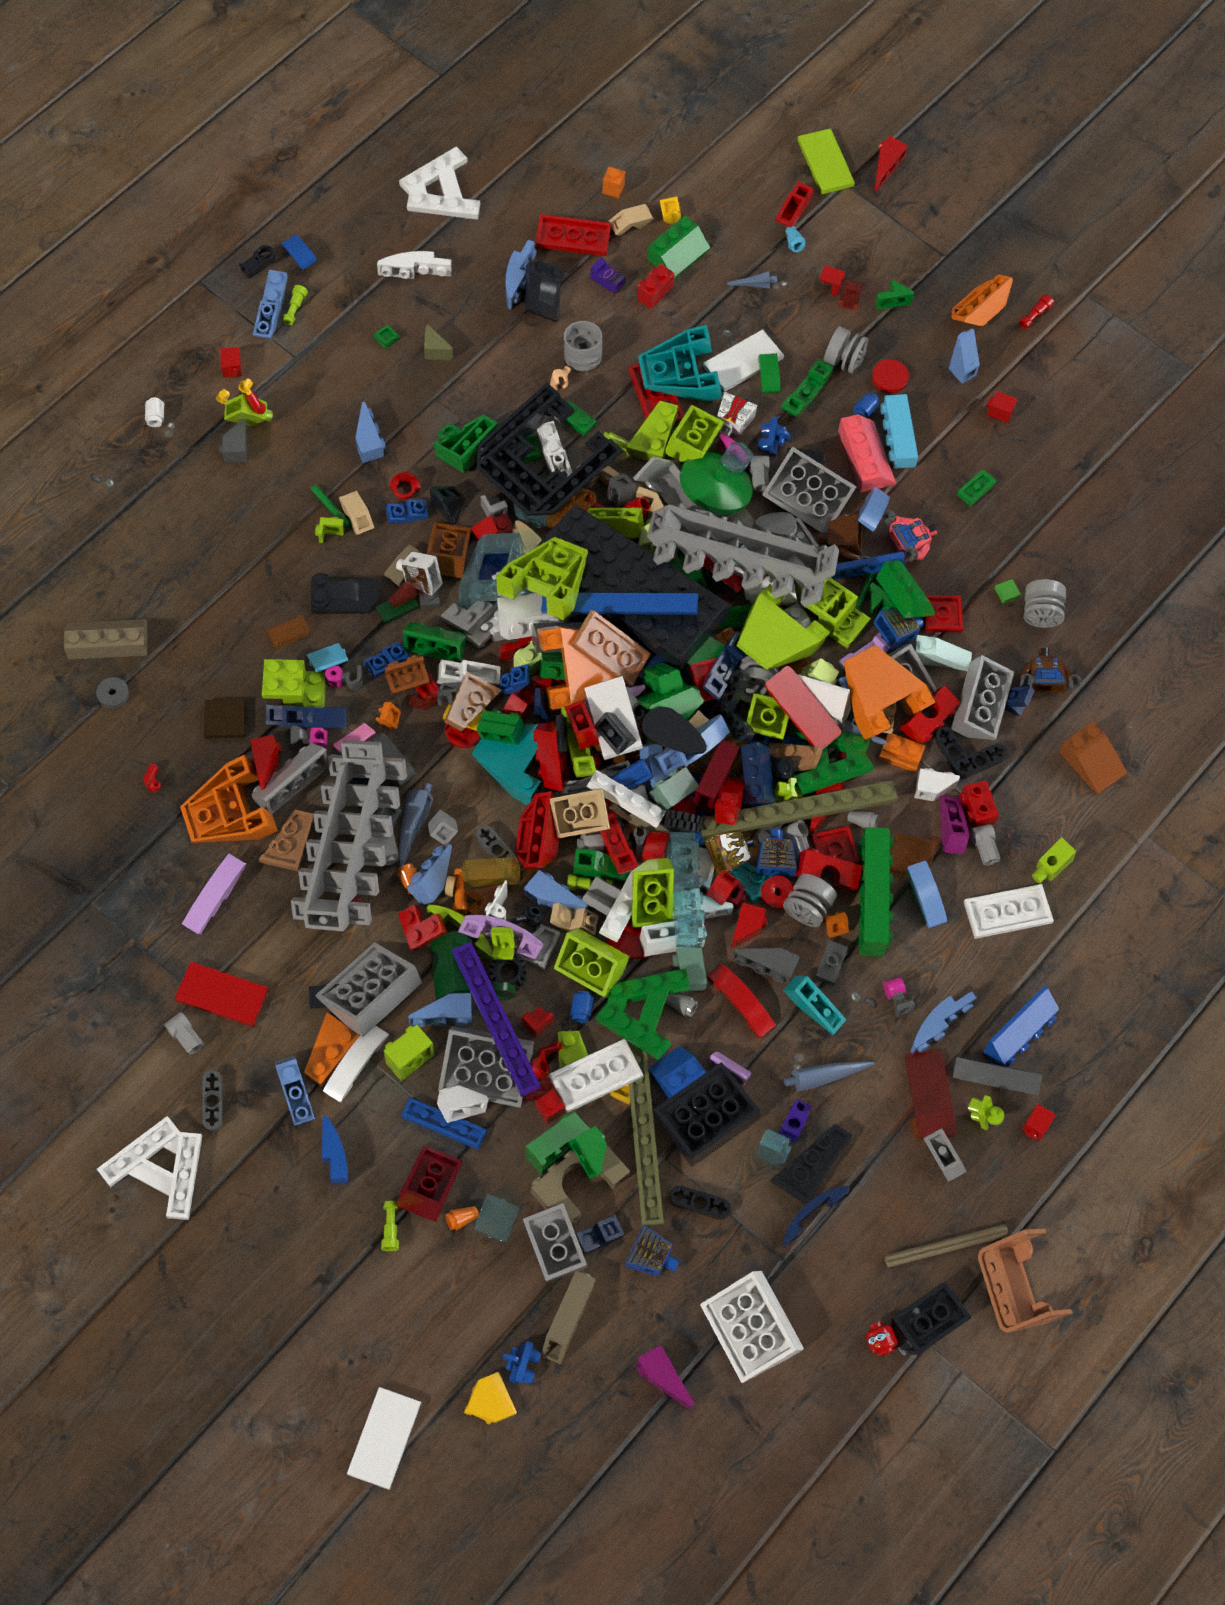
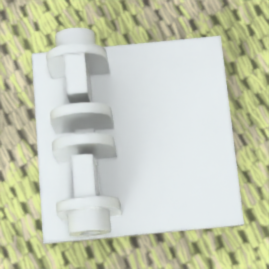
(495, 908)

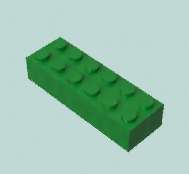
(874, 892)

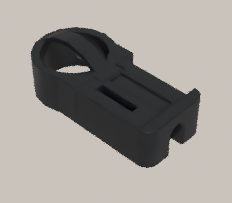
(255, 263)

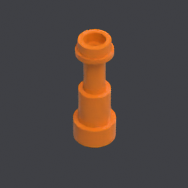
(460, 905)

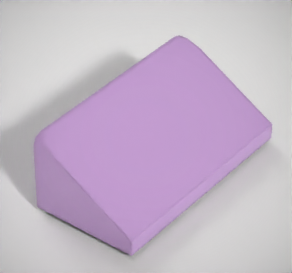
(737, 1071)

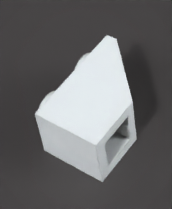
(934, 784)

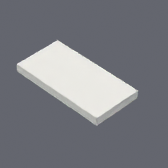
(741, 360)
(613, 698)
(1008, 911)
(596, 1075)
(384, 1438)

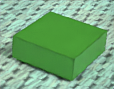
(1007, 591)

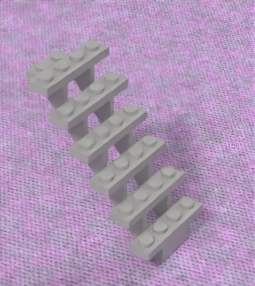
(666, 534)
(357, 760)

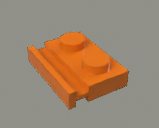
(902, 752)

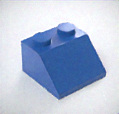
(675, 1071)

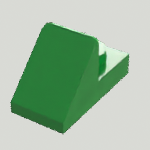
(897, 296)
(878, 599)

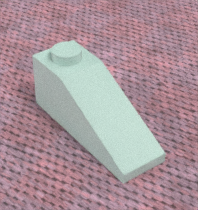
(941, 653)

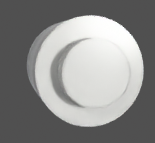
(154, 412)

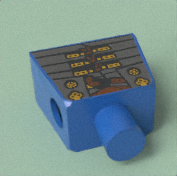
(896, 629)
(776, 856)
(651, 1253)

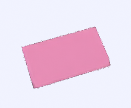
(362, 733)

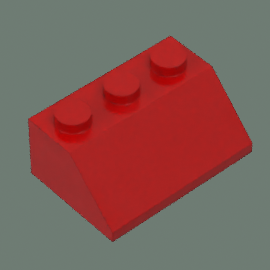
(553, 764)

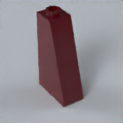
(715, 776)

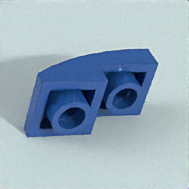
(299, 251)
(411, 511)
(377, 664)
(515, 680)

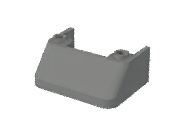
(663, 478)

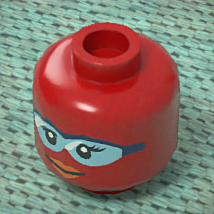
(881, 1339)

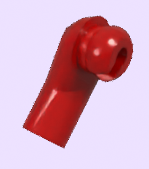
(150, 779)

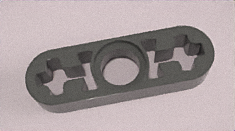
(495, 841)
(218, 1085)

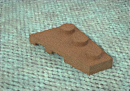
(470, 700)
(805, 755)
(290, 844)

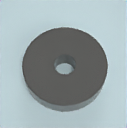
(112, 701)

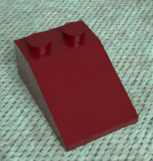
(429, 1183)

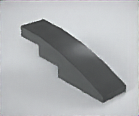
(997, 1075)

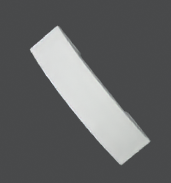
(354, 1062)

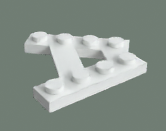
(452, 202)
(135, 1162)

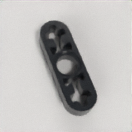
(703, 1211)

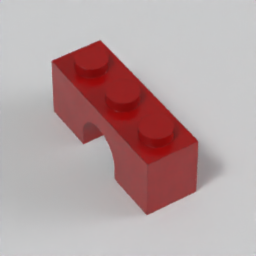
(919, 727)
(845, 872)

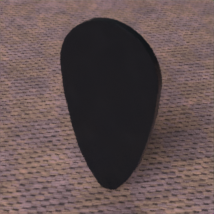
(672, 731)

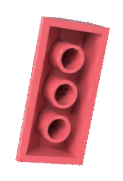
(865, 453)

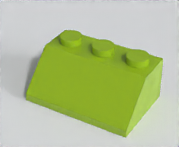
(693, 435)
(652, 892)
(590, 961)

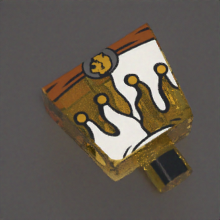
(729, 850)

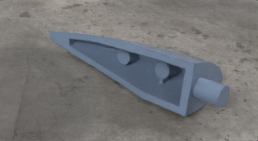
(415, 813)
(819, 1075)

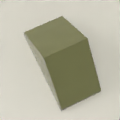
(436, 347)

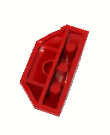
(536, 834)

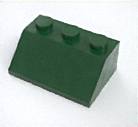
(445, 969)

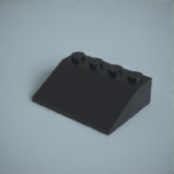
(707, 1114)

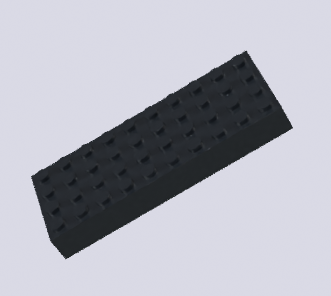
(623, 566)

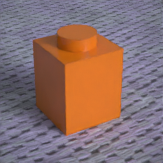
(613, 182)

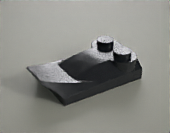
(543, 290)
(343, 594)
(928, 1320)

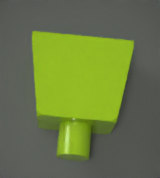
(1058, 856)

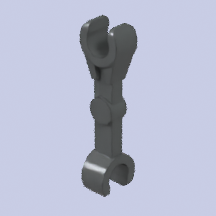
(640, 844)

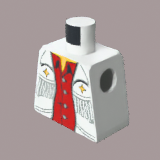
(736, 414)

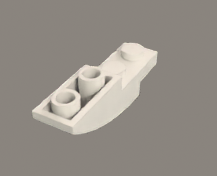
(409, 263)
(552, 449)

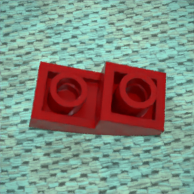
(509, 649)

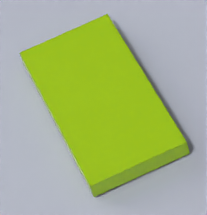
(825, 161)

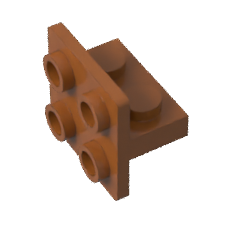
(406, 675)

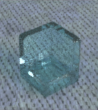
(737, 457)

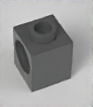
(621, 490)

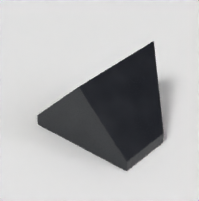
(447, 502)

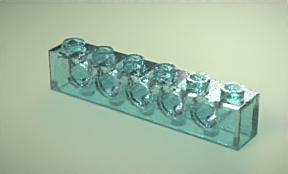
(686, 935)

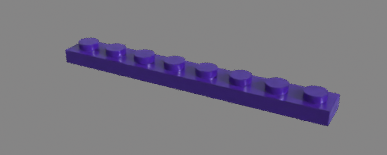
(496, 1019)

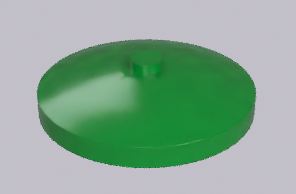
(714, 487)

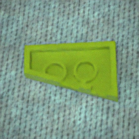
(572, 1048)

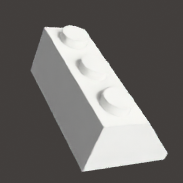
(518, 615)
(831, 697)

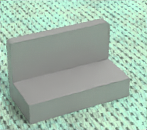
(601, 895)

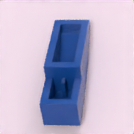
(334, 1153)

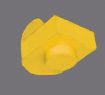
(670, 210)

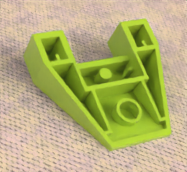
(548, 570)
(774, 636)

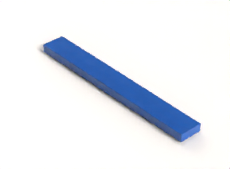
(633, 603)

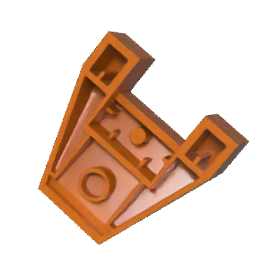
(578, 668)
(877, 682)
(222, 810)

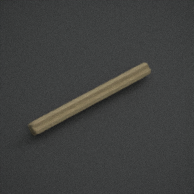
(946, 1245)

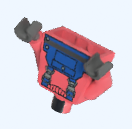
(909, 535)

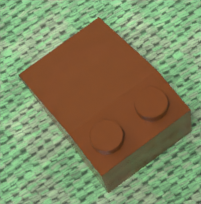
(450, 547)
(1093, 757)

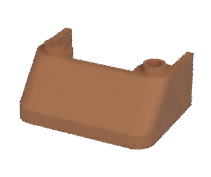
(1009, 1284)

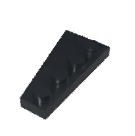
(809, 1169)

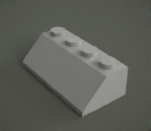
(983, 699)
(292, 778)

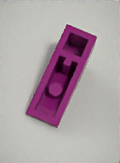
(953, 825)
(660, 1372)

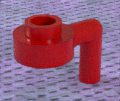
(540, 1064)

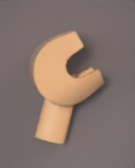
(559, 377)

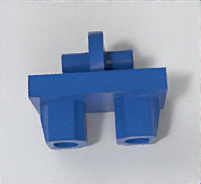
(776, 437)
(518, 1360)

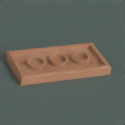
(611, 648)

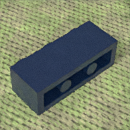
(757, 774)

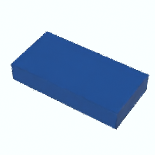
(633, 774)

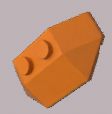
(983, 301)

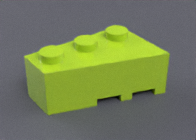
(654, 433)

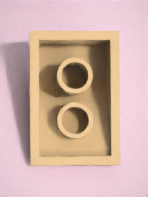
(579, 813)

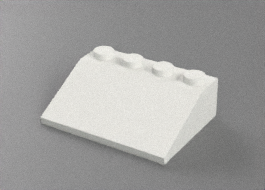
(751, 1326)

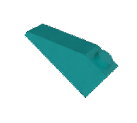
(814, 1003)

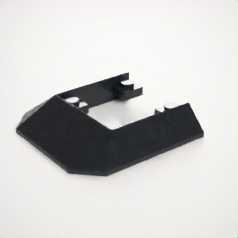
(506, 446)

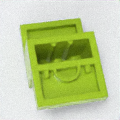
(839, 614)
(293, 683)

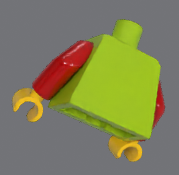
(245, 406)

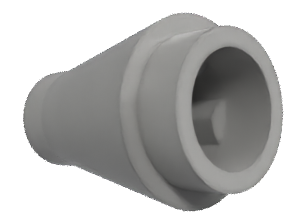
(863, 818)
(683, 1004)

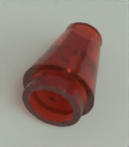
(403, 594)

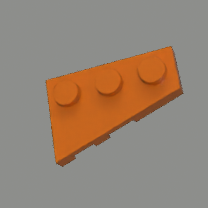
(329, 1049)

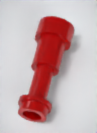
(1043, 304)

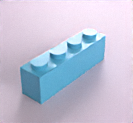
(899, 431)

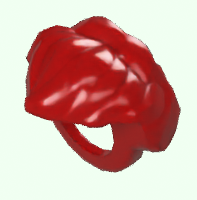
(404, 477)

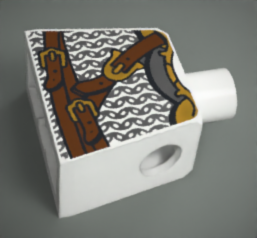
(421, 572)

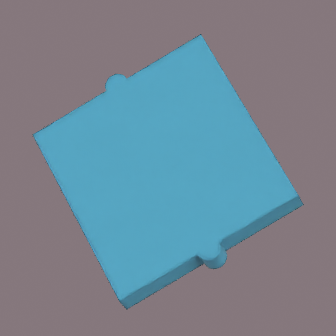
(327, 657)

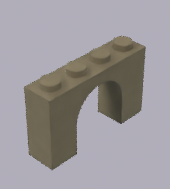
(549, 1189)

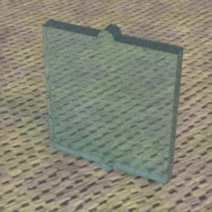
(496, 1218)

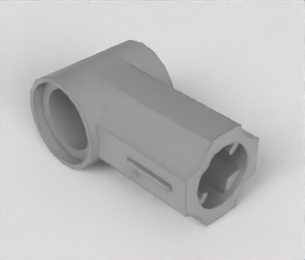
(759, 468)
(797, 833)
(984, 839)
(181, 1029)

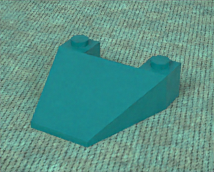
(673, 367)
(511, 763)

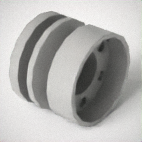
(583, 345)
(847, 350)
(1044, 603)
(758, 677)
(810, 900)

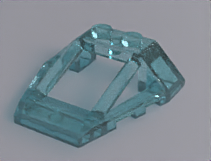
(486, 590)

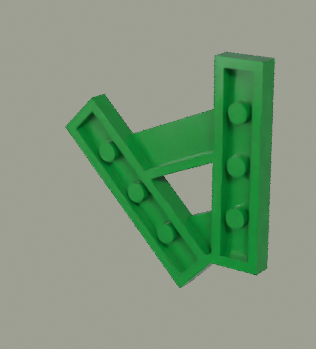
(829, 774)
(655, 991)

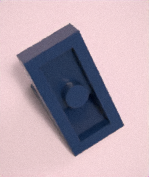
(1018, 699)

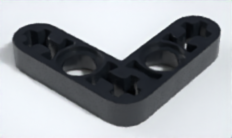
(727, 707)
(964, 760)

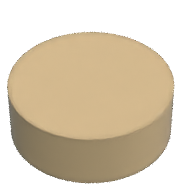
(450, 886)

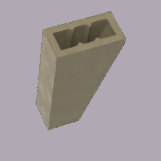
(568, 1317)

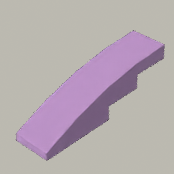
(214, 893)

